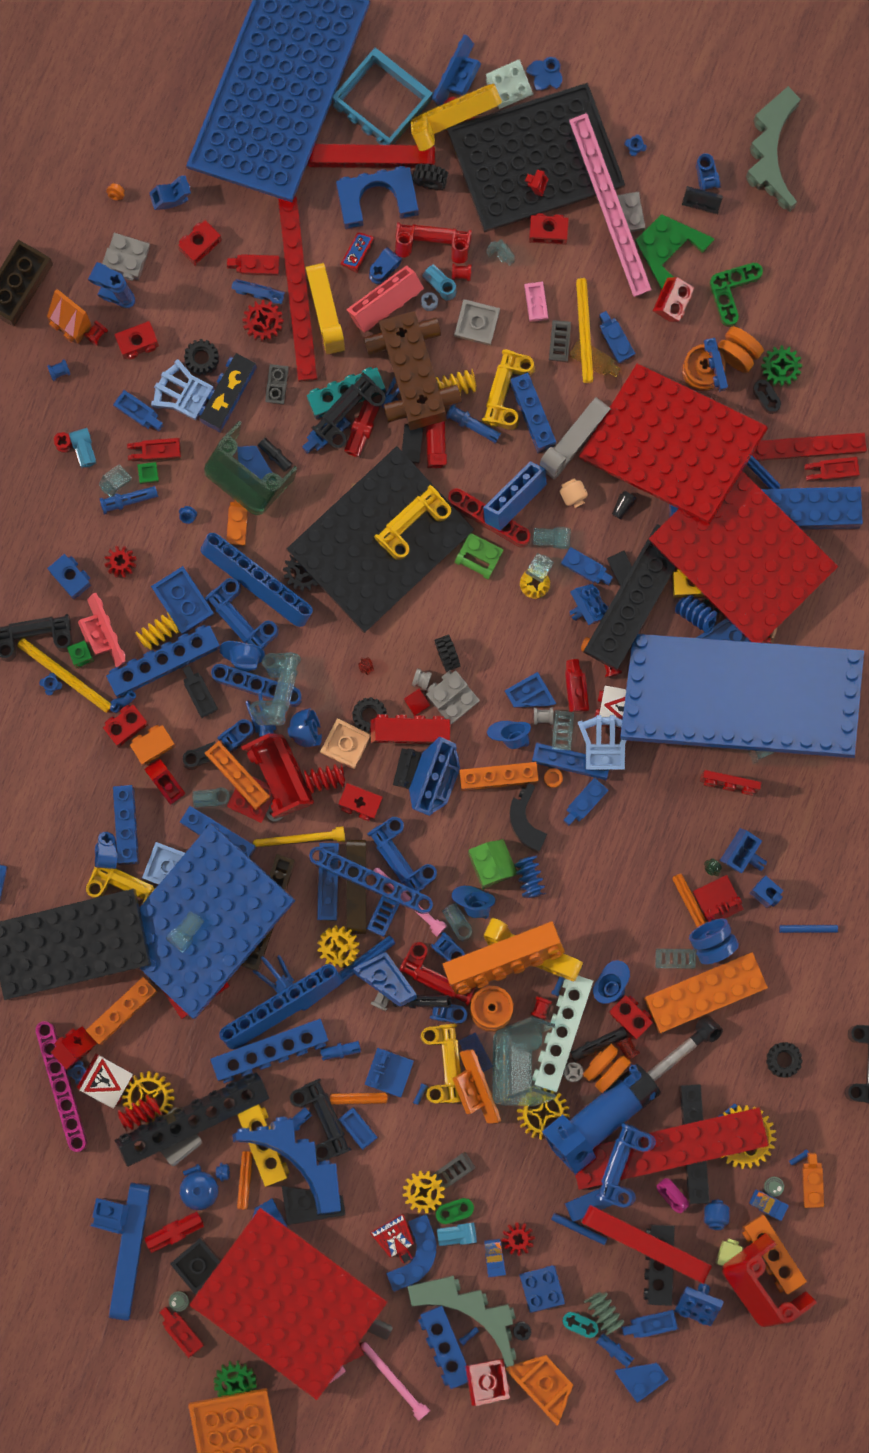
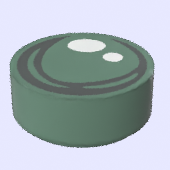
(774, 1186)
(178, 1301)

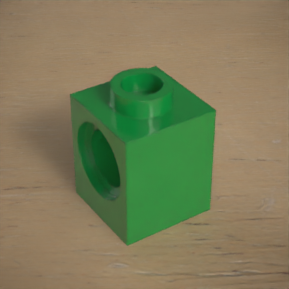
(80, 654)

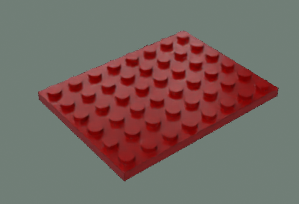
(673, 443)
(746, 560)
(288, 1303)

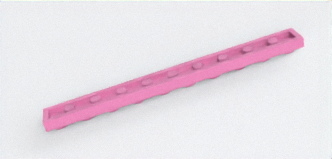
(610, 205)

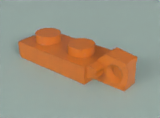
(237, 524)
(812, 1182)

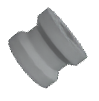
(421, 679)
(575, 1072)

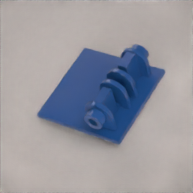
(389, 1072)
(542, 1288)

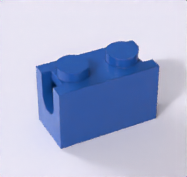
(767, 892)

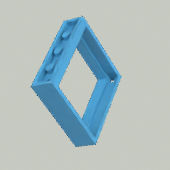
(400, 75)

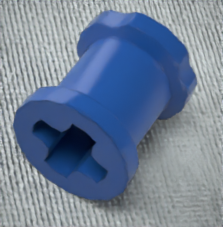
(59, 370)

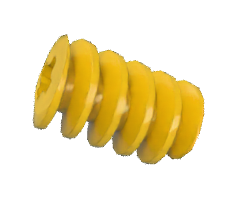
(463, 382)
(157, 632)

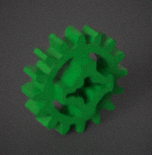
(774, 366)
(232, 1374)

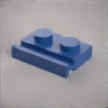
(109, 1215)

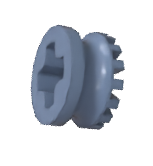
(433, 305)

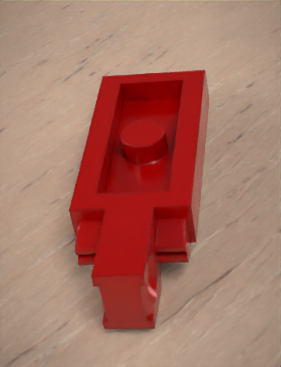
(255, 264)
(576, 687)
(181, 1332)

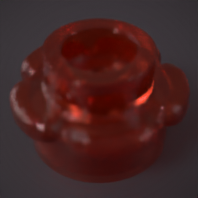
(366, 665)

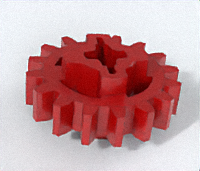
(269, 317)

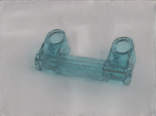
(285, 669)

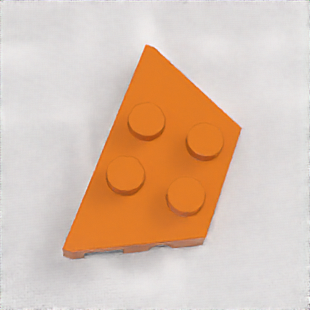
(543, 1384)

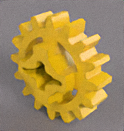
(342, 939)
(428, 1199)

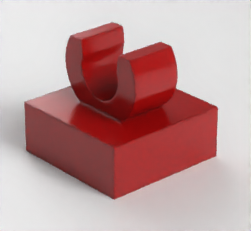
(537, 182)

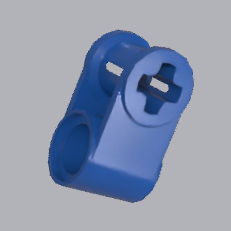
(707, 176)
(386, 264)
(235, 735)
(106, 851)
(448, 948)
(446, 1014)

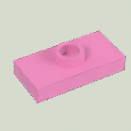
(536, 301)

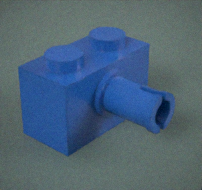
(742, 851)

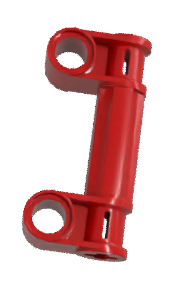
(408, 233)
(429, 977)

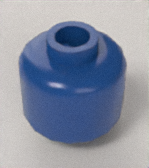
(716, 1215)

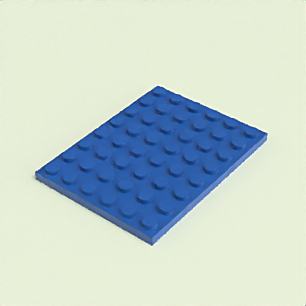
(237, 912)

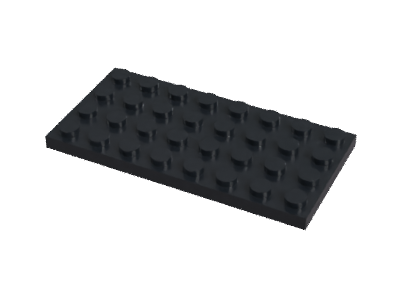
(72, 944)

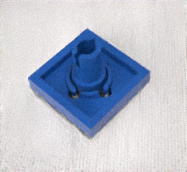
(588, 604)
(699, 1305)

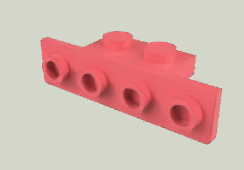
(99, 633)

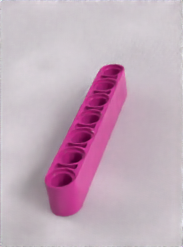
(60, 1097)

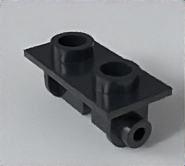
(406, 768)

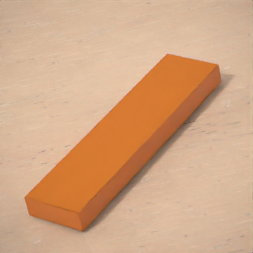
(237, 775)

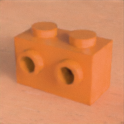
(152, 744)

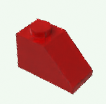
(164, 781)

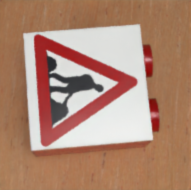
(612, 703)
(105, 1081)

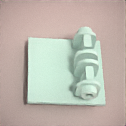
(510, 83)

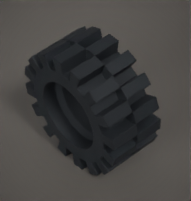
(430, 176)
(201, 346)
(447, 653)
(361, 706)
(792, 1051)

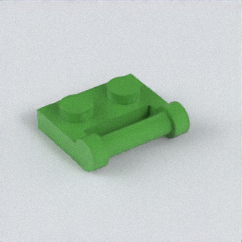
(481, 550)

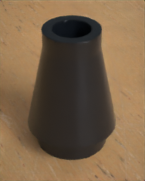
(623, 504)

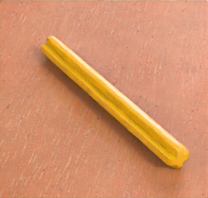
(584, 328)
(64, 675)

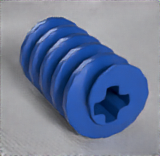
(697, 613)
(529, 877)

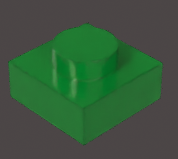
(148, 473)

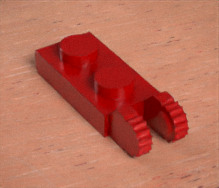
(156, 449)
(834, 469)

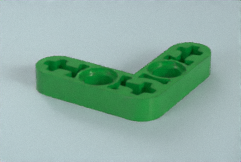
(725, 289)

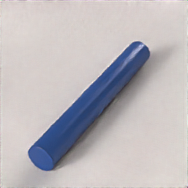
(808, 928)
(579, 1229)

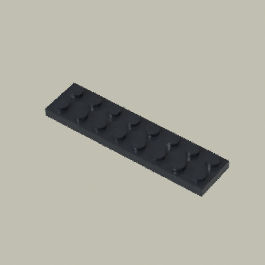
(630, 606)

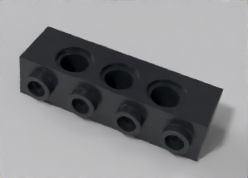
(664, 1295)

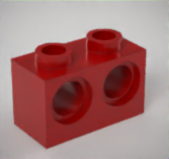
(670, 298)
(128, 729)
(627, 1020)

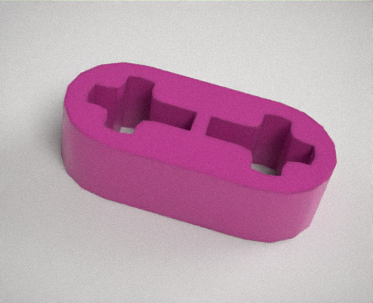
(672, 1195)

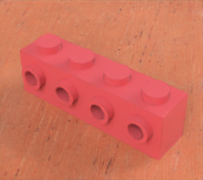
(385, 299)

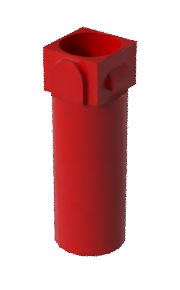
(436, 446)

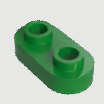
(454, 1211)

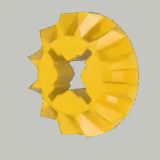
(530, 591)

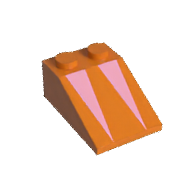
(68, 317)

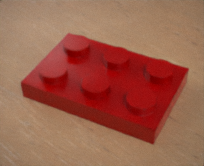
(730, 782)

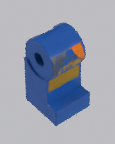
(768, 1205)
(494, 1258)

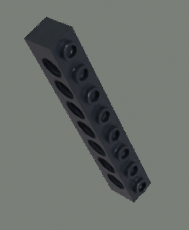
(186, 1128)

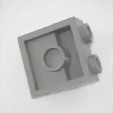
(126, 256)
(452, 696)

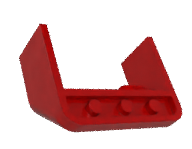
(281, 773)
(742, 1276)

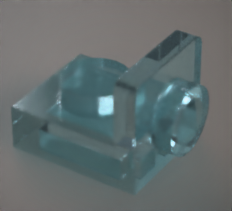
(504, 252)
(114, 480)
(539, 567)

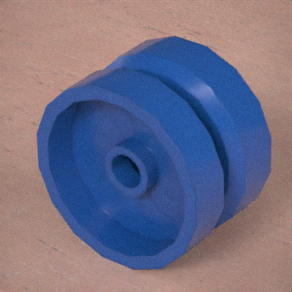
(713, 941)

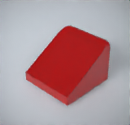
(416, 702)

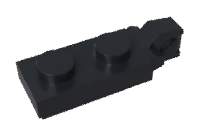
(199, 693)

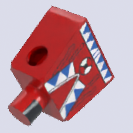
(395, 1238)

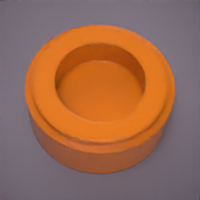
(553, 778)

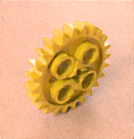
(743, 1158)

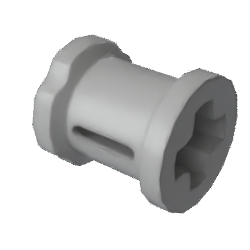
(543, 716)
(380, 1001)

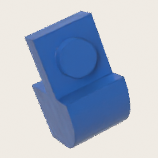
(170, 195)

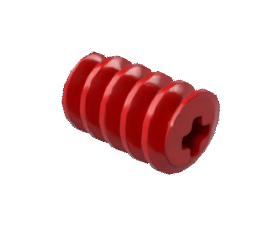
(325, 778)
(139, 1112)

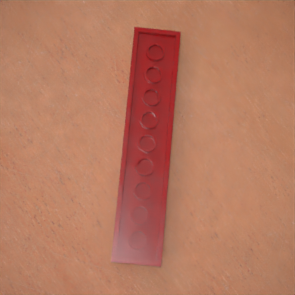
(683, 1146)

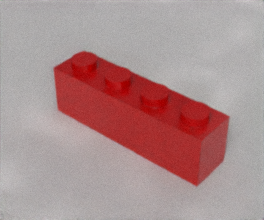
(409, 730)

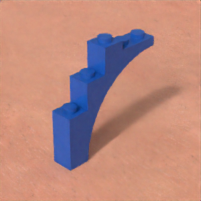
(302, 1155)

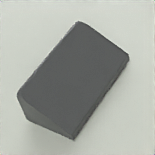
(380, 1329)

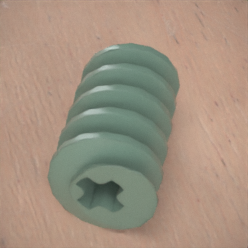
(604, 1311)

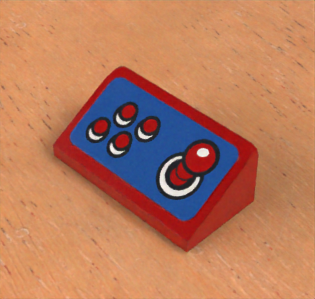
(357, 251)

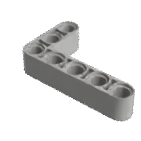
(558, 458)

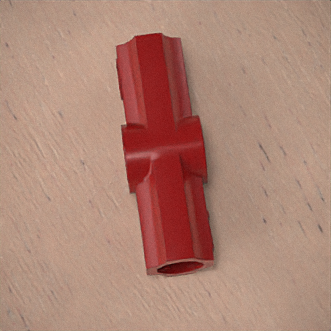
(361, 429)
(174, 1232)

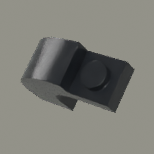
(523, 830)

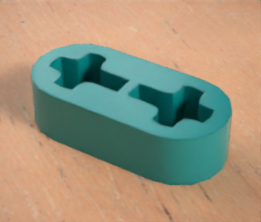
(578, 1329)

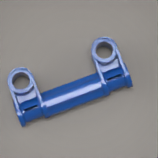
(113, 286)
(235, 619)
(395, 858)
(611, 1190)

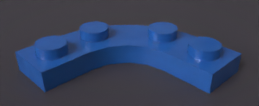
(423, 1258)

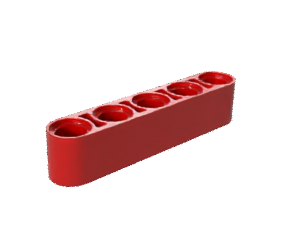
(478, 517)

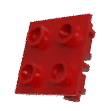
(240, 804)
(718, 899)

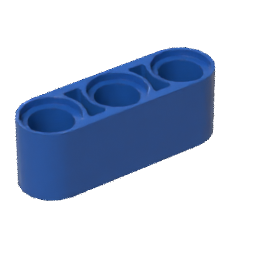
(579, 1206)

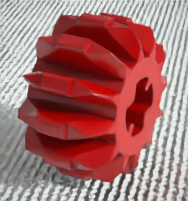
(113, 565)
(512, 1242)

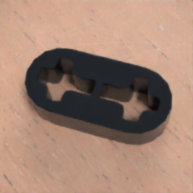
(770, 393)

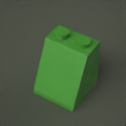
(492, 863)

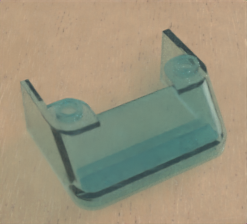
(514, 1063)

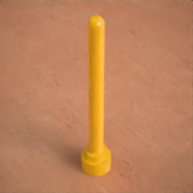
(336, 834)

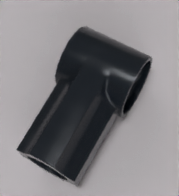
(200, 755)

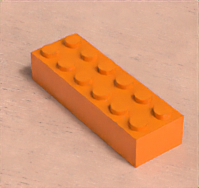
(504, 958)
(705, 992)

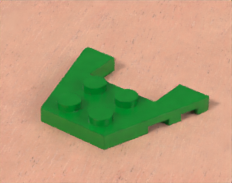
(663, 240)

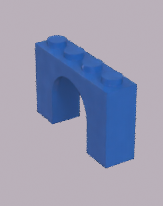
(397, 181)

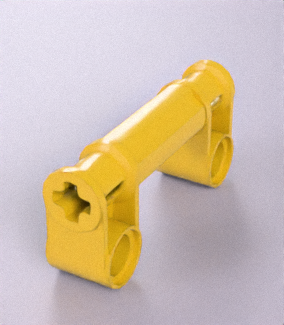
(500, 388)
(408, 517)
(118, 879)
(451, 1061)

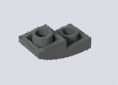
(277, 384)

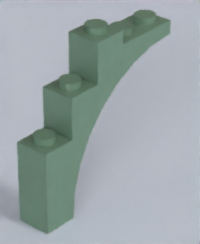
(767, 170)
(494, 1319)

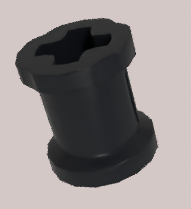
(517, 1328)

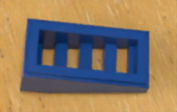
(376, 930)

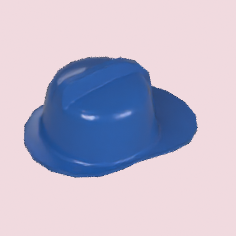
(242, 655)
(511, 733)
(475, 901)
(611, 982)

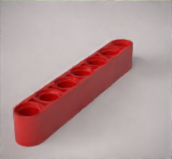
(369, 156)
(646, 1244)

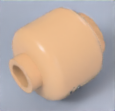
(573, 493)

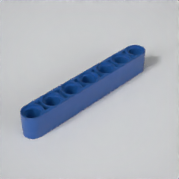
(256, 579)
(364, 873)
(274, 1014)
(129, 1252)

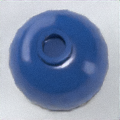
(304, 728)
(199, 1190)

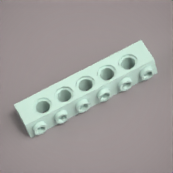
(552, 1081)

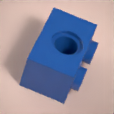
(75, 586)

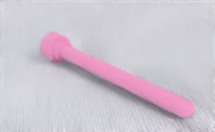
(436, 925)
(419, 1409)

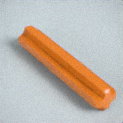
(689, 900)
(358, 1098)
(244, 1183)

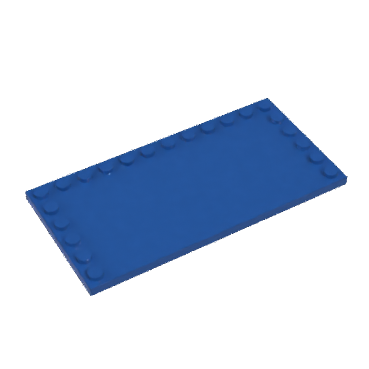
(276, 93)
(743, 695)

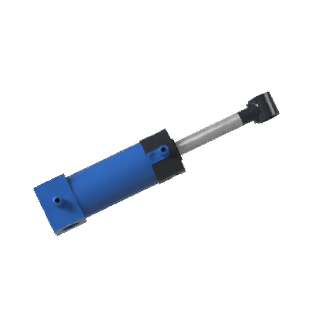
(634, 1090)

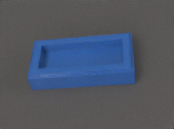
(357, 1128)

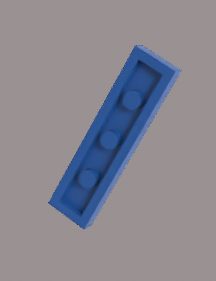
(565, 760)
(328, 886)

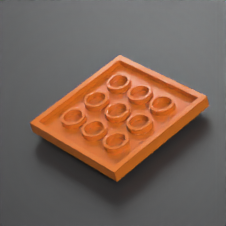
(234, 1424)

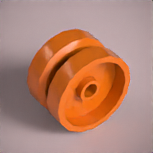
(740, 349)
(692, 369)
(491, 1020)
(606, 1068)

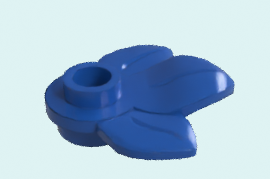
(544, 75)

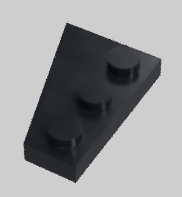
(301, 1206)

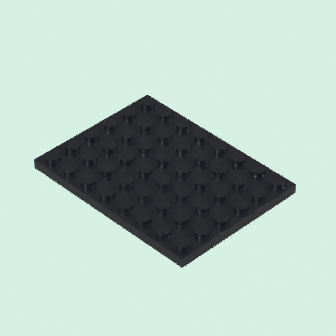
(525, 138)
(350, 562)

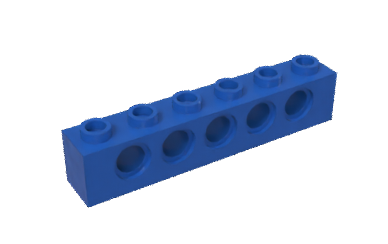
(174, 662)
(221, 1062)

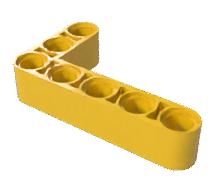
(449, 114)
(325, 309)
(564, 966)

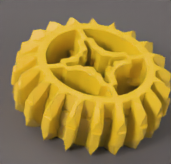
(138, 1083)
(526, 1111)

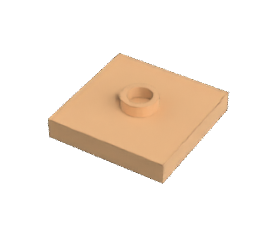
(345, 744)

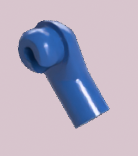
(118, 703)

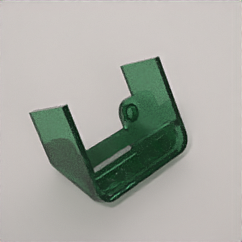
(239, 481)

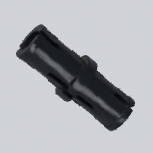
(275, 454)

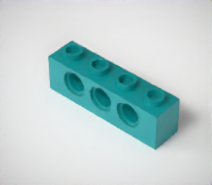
(334, 388)

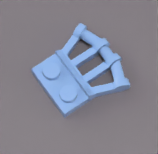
(191, 399)
(603, 755)

